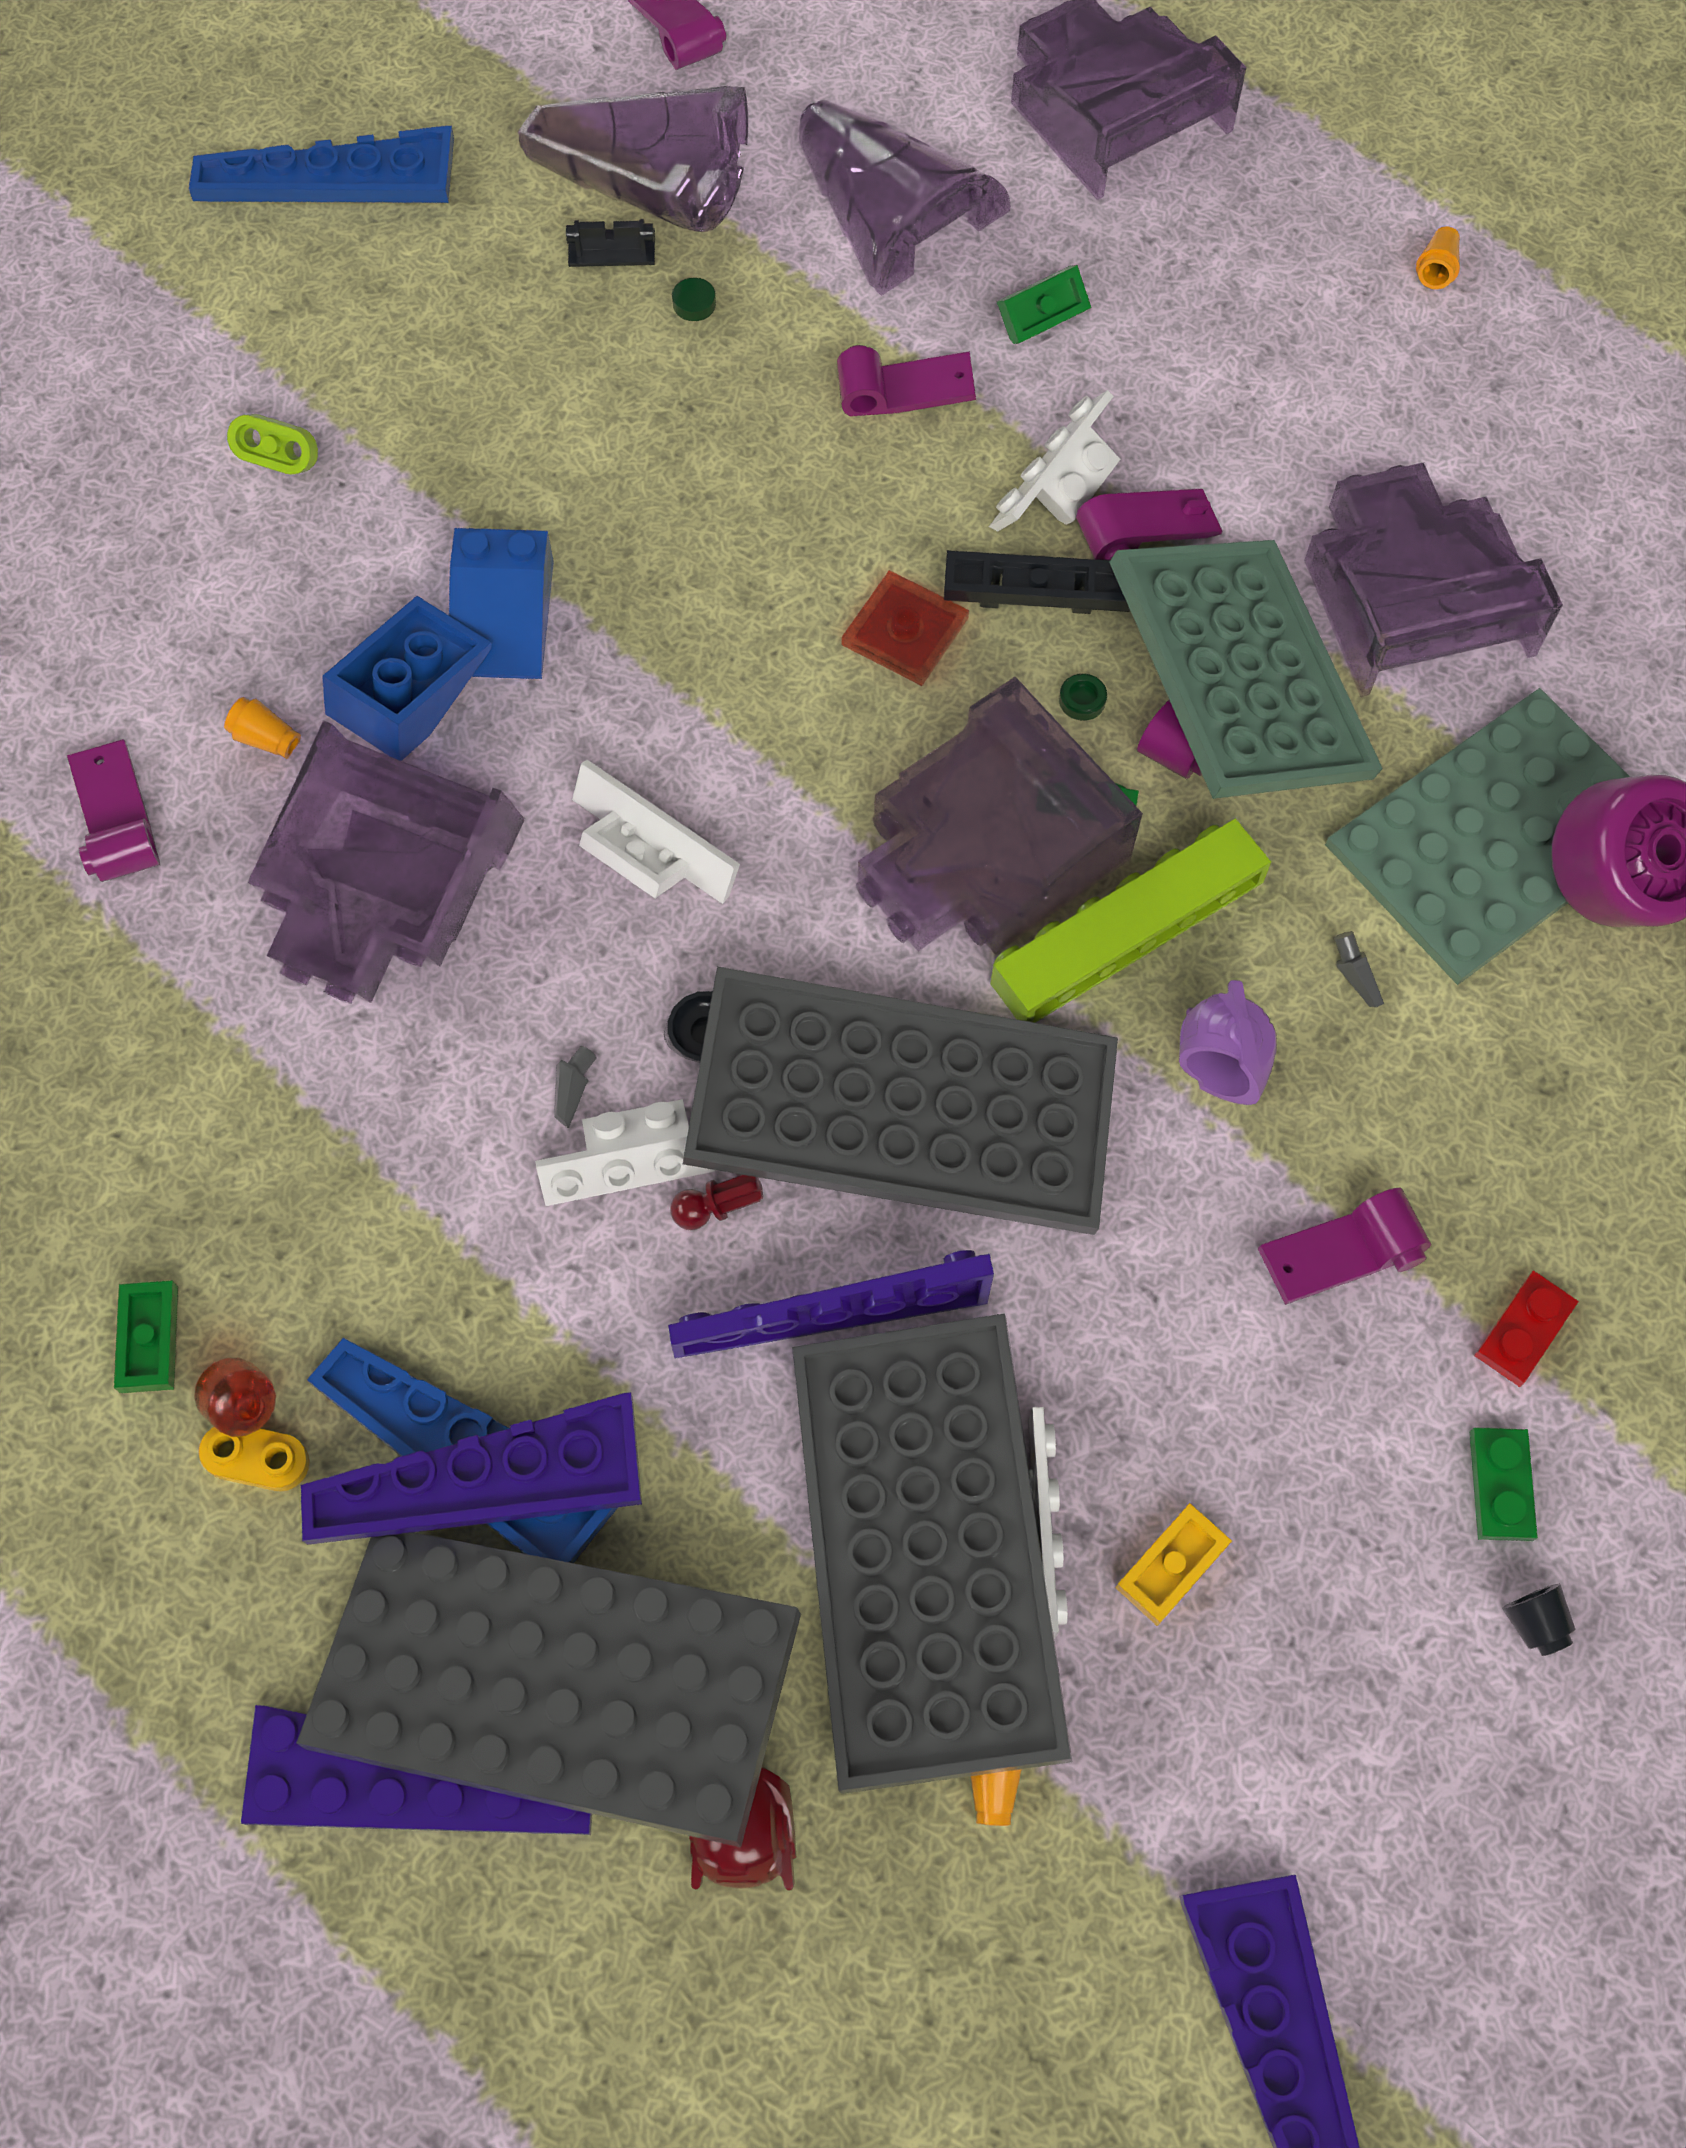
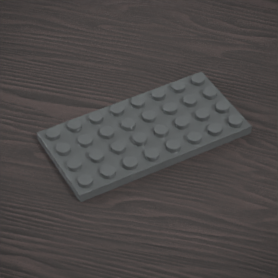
(903, 1101)
(927, 1557)
(555, 1683)

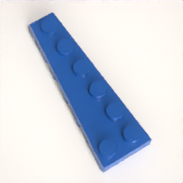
(388, 170)
(419, 1417)

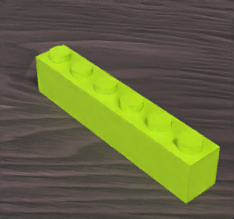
(1129, 922)

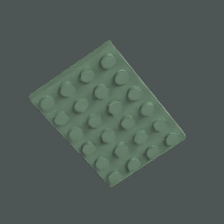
(1244, 667)
(1470, 837)

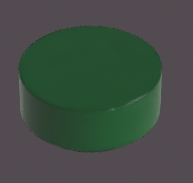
(694, 299)
(1083, 697)

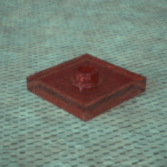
(905, 627)

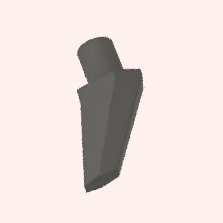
(1357, 969)
(571, 1084)

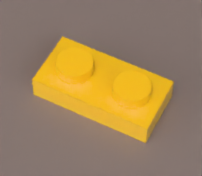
(1173, 1564)

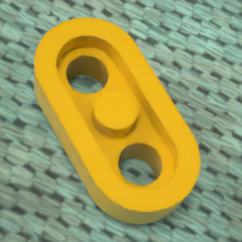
(252, 1457)

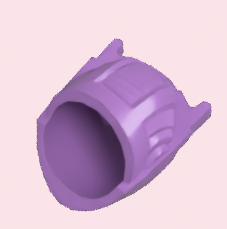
(1229, 1046)

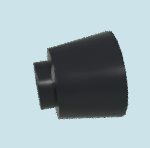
(1542, 1619)

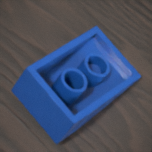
(503, 594)
(403, 677)

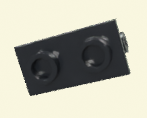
(624, 245)

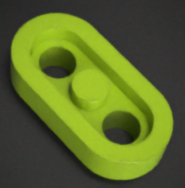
(275, 444)

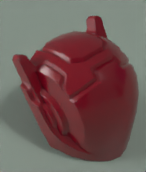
(766, 1845)

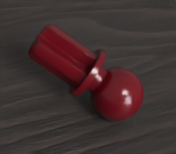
(693, 1208)

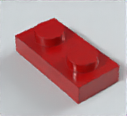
(1526, 1328)

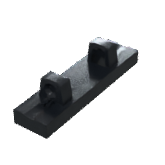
(1032, 581)

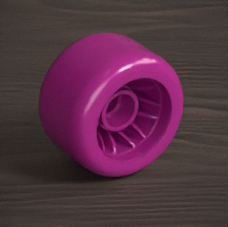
(1624, 852)

